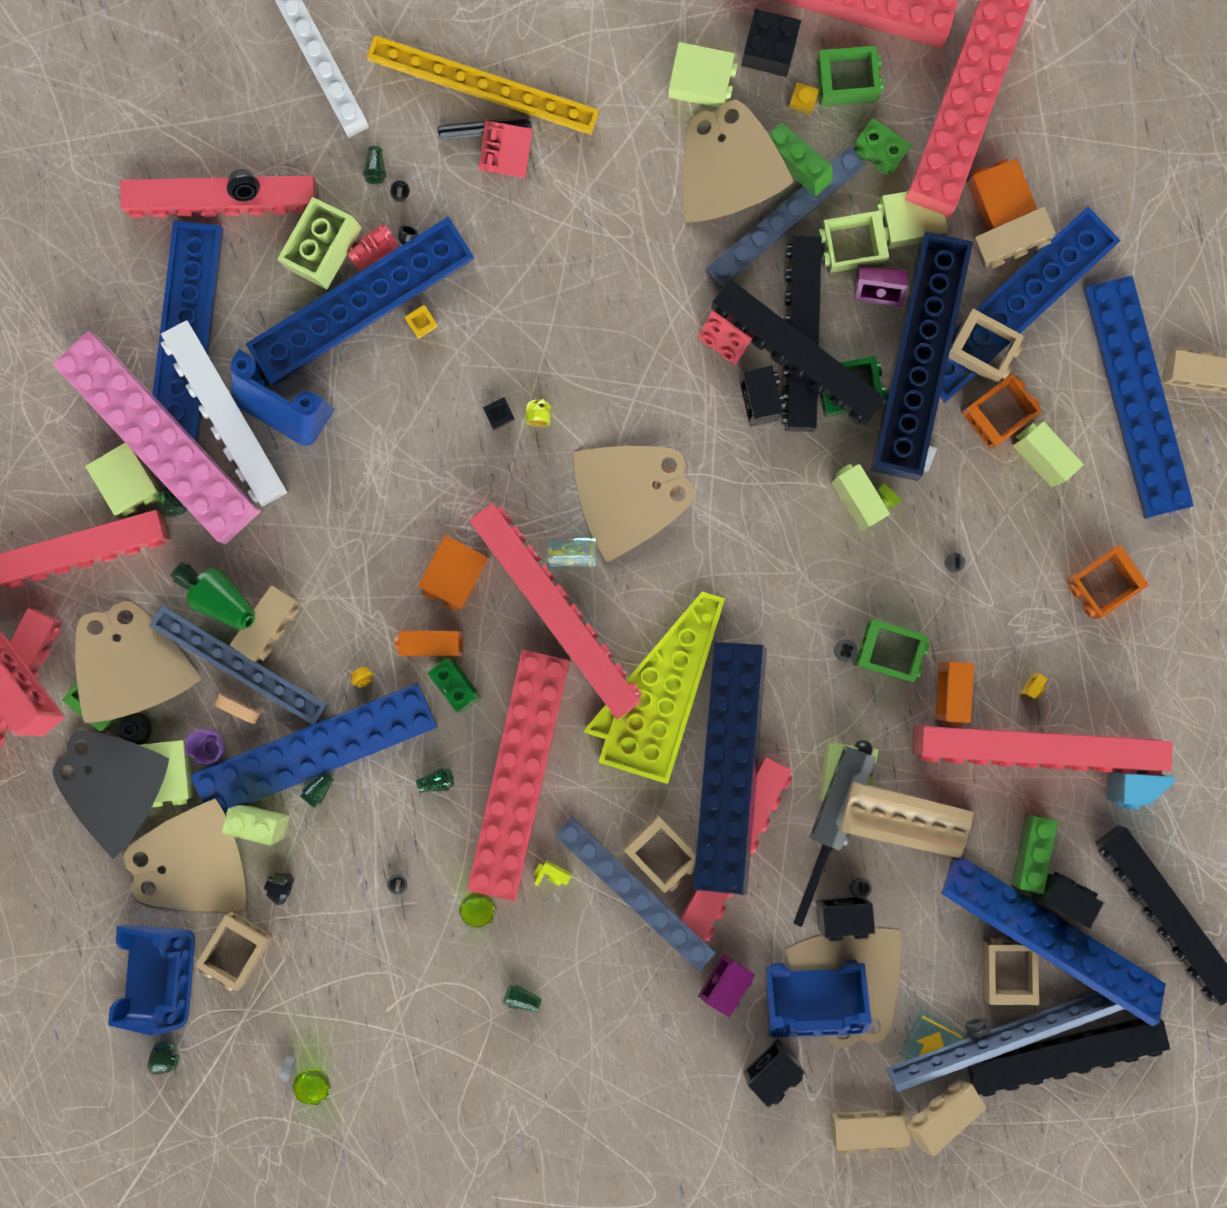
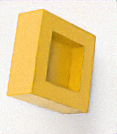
(804, 98)
(421, 321)
(1035, 686)

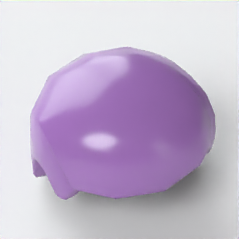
(205, 746)

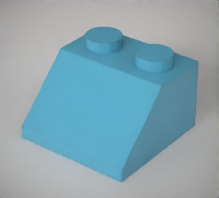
(1136, 789)

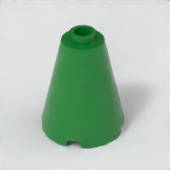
(220, 599)

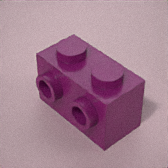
(880, 285)
(726, 985)

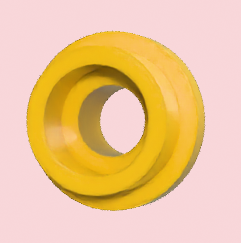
(361, 677)

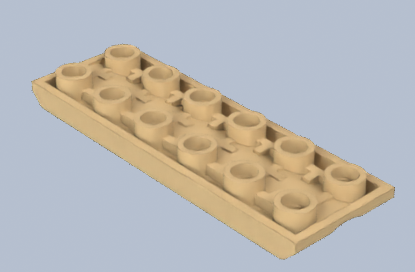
(907, 820)

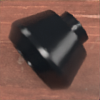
(242, 185)
(140, 731)
(279, 887)

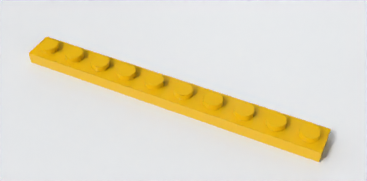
(482, 85)

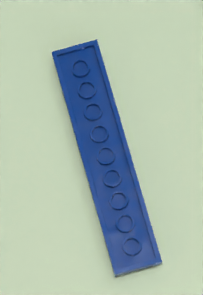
(1033, 291)
(188, 297)
(360, 301)
(1138, 397)
(316, 749)
(1055, 940)

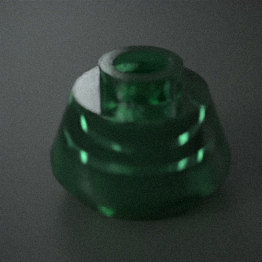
(169, 504)
(163, 1058)

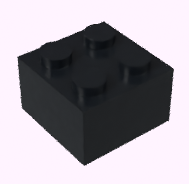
(771, 42)
(761, 395)
(1070, 899)
(845, 918)
(774, 1073)

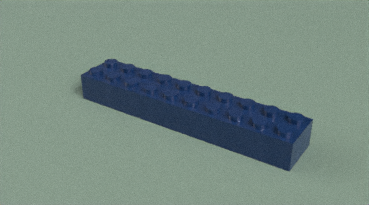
(921, 356)
(730, 768)

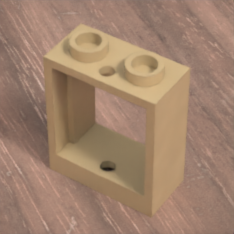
(976, 365)
(644, 836)
(245, 929)
(1008, 996)

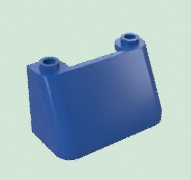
(297, 420)
(156, 979)
(817, 1001)

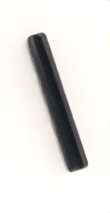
(474, 129)

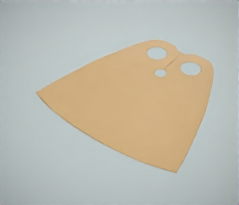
(730, 173)
(620, 494)
(130, 673)
(199, 862)
(882, 965)

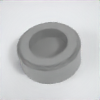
(287, 1068)

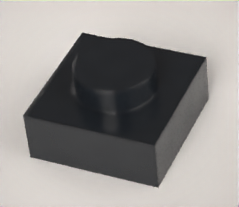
(498, 413)

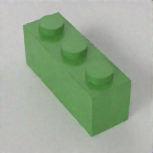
(801, 160)
(1034, 853)

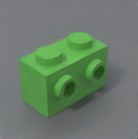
(881, 147)

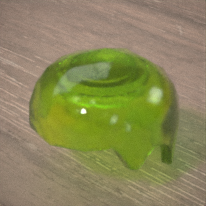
(477, 909)
(312, 1086)

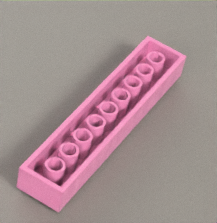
(156, 437)

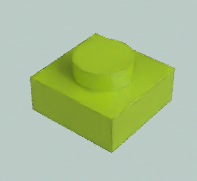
(888, 497)

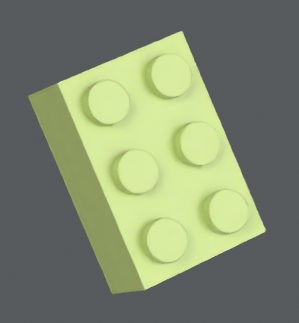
(319, 243)

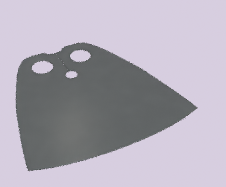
(116, 792)

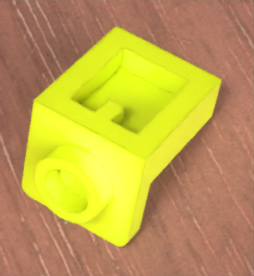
(556, 874)

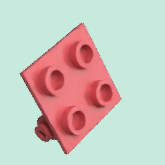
(505, 149)
(372, 247)
(724, 337)

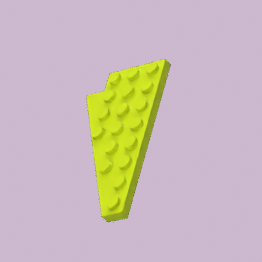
(668, 678)

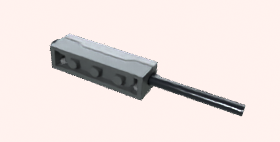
(851, 767)

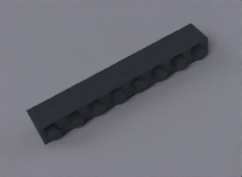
(803, 315)
(798, 353)
(1166, 911)
(1068, 1055)

